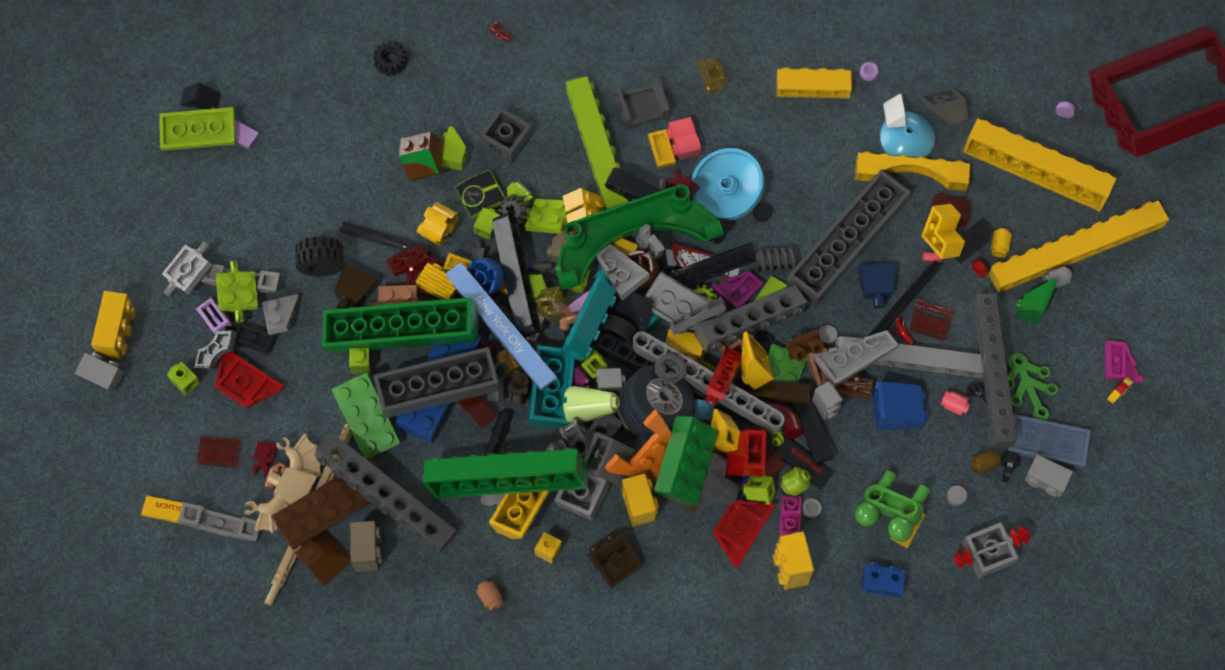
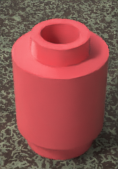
(955, 403)

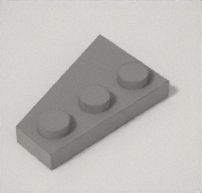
(621, 271)

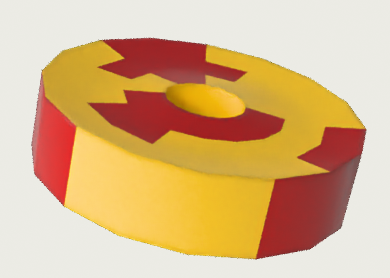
(1120, 390)

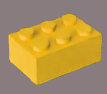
(113, 325)
(793, 561)

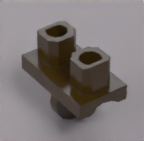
(520, 382)

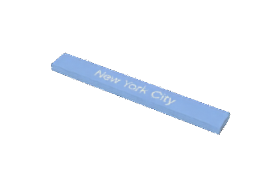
(502, 327)

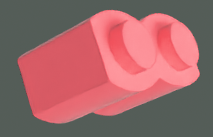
(684, 138)

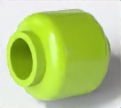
(795, 481)

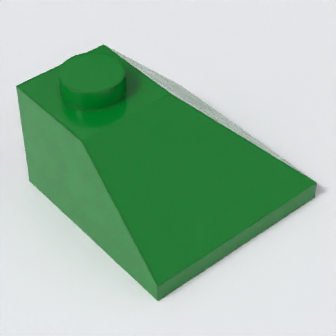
(1035, 302)

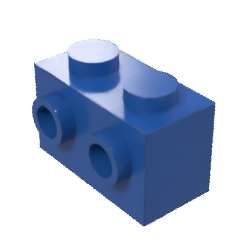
(883, 580)

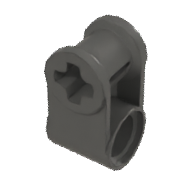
(574, 434)

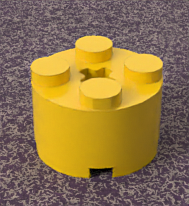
(438, 223)

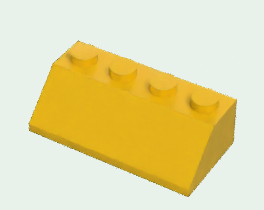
(517, 513)

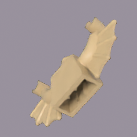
(292, 485)

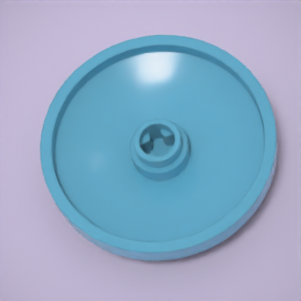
(729, 183)

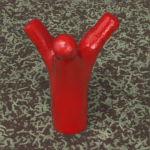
(902, 332)

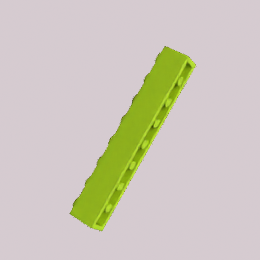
(594, 137)

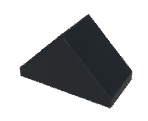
(200, 96)

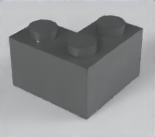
(716, 486)

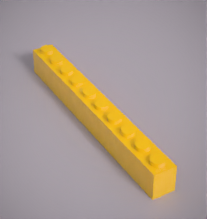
(1078, 246)

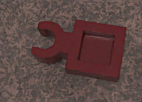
(692, 186)
(264, 454)

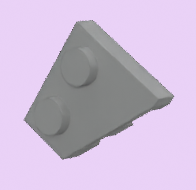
(279, 313)

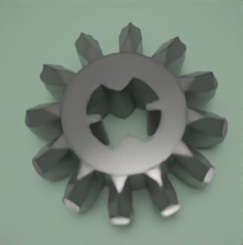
(519, 206)

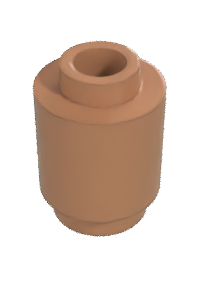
(490, 595)

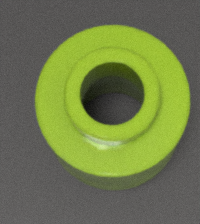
(520, 190)

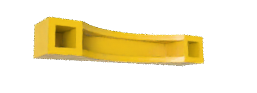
(950, 174)

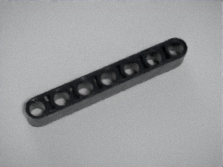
(635, 188)
(516, 275)

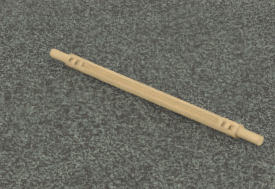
(290, 556)

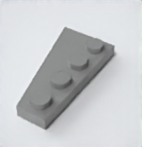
(852, 358)

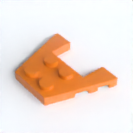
(649, 457)

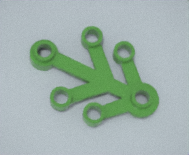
(1028, 384)

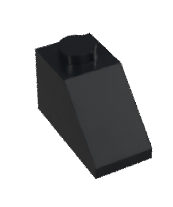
(974, 240)

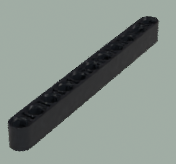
(630, 361)

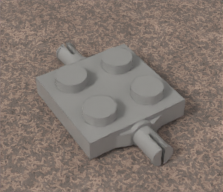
(186, 269)

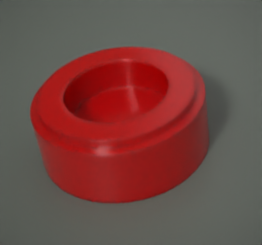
(979, 268)

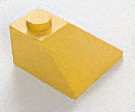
(754, 363)

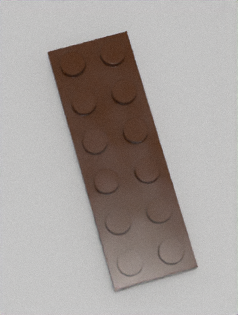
(320, 510)

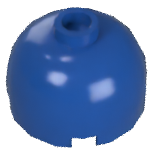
(488, 274)

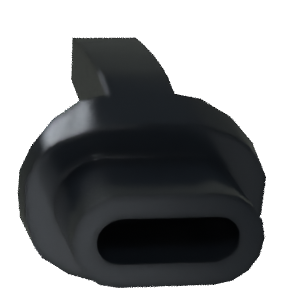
(1009, 461)

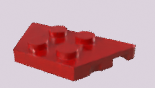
(244, 381)
(740, 528)

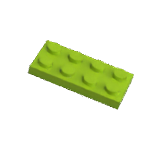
(197, 129)

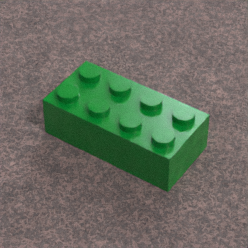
(686, 460)

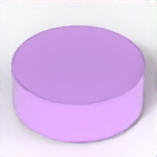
(869, 71)
(1065, 109)

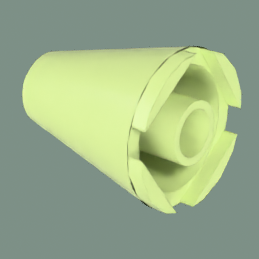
(589, 403)

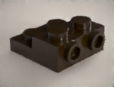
(614, 559)

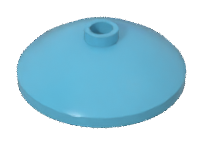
(899, 142)

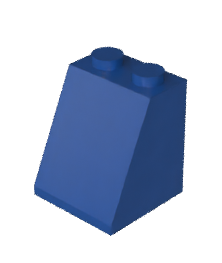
(899, 406)

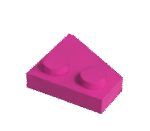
(1120, 363)

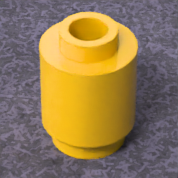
(1001, 242)

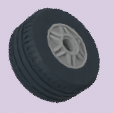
(646, 392)

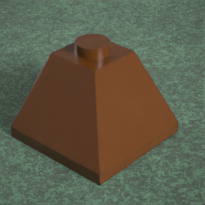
(323, 557)

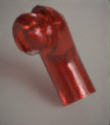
(501, 34)

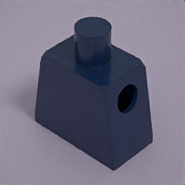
(877, 282)

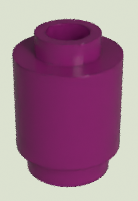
(580, 378)

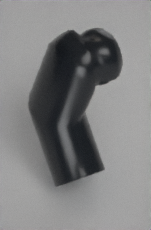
(977, 390)

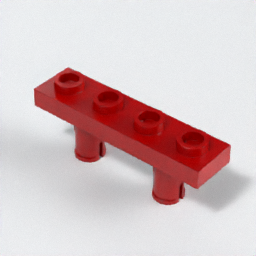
(723, 375)

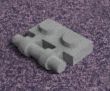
(649, 243)

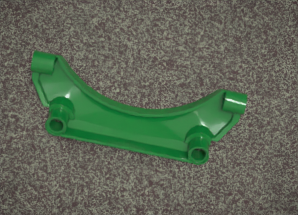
(659, 211)

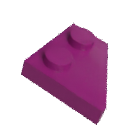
(739, 289)

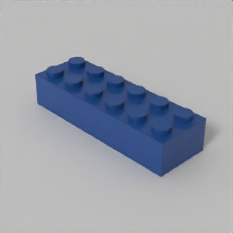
(428, 421)

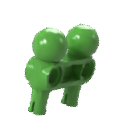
(893, 506)

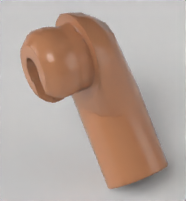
(567, 320)
(278, 469)

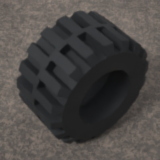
(319, 256)

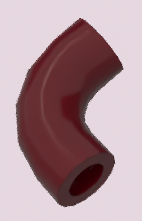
(792, 425)

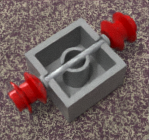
(990, 549)

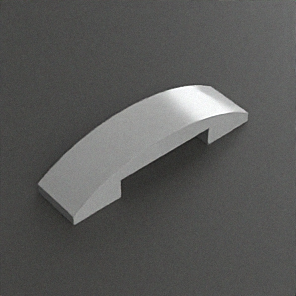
(265, 281)
(218, 523)

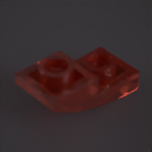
(408, 261)
(478, 410)

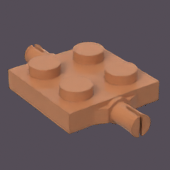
(396, 295)

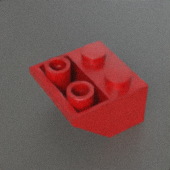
(750, 454)

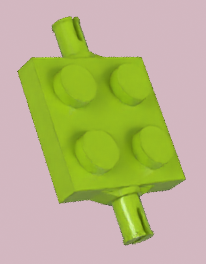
(547, 216)
(236, 291)

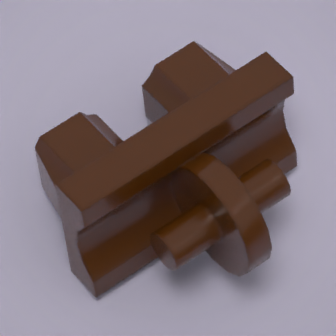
(803, 345)
(856, 387)

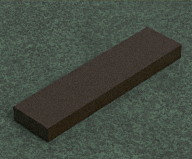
(778, 391)

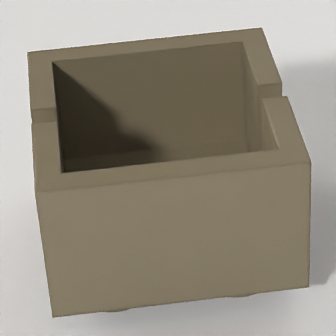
(364, 546)

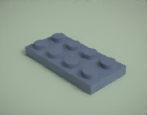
(1051, 440)

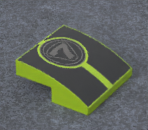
(480, 192)

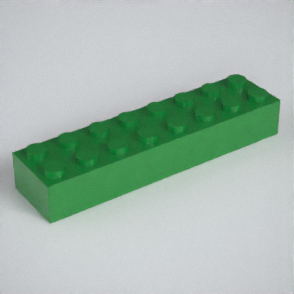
(400, 325)
(506, 473)

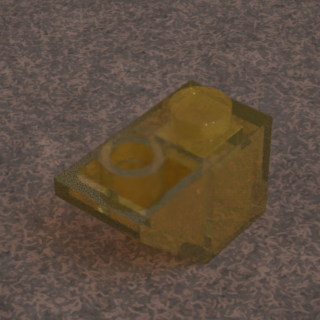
(711, 74)
(552, 304)

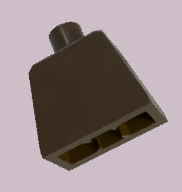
(354, 287)

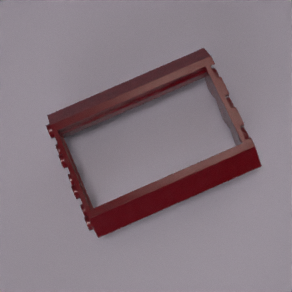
(1147, 59)

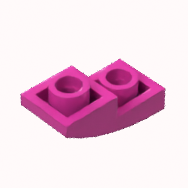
(790, 515)

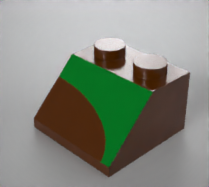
(421, 155)

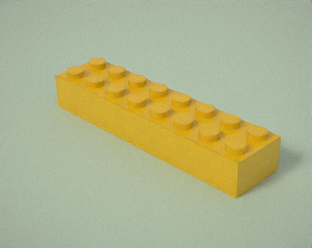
(1039, 164)

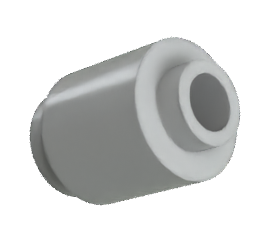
(1062, 275)

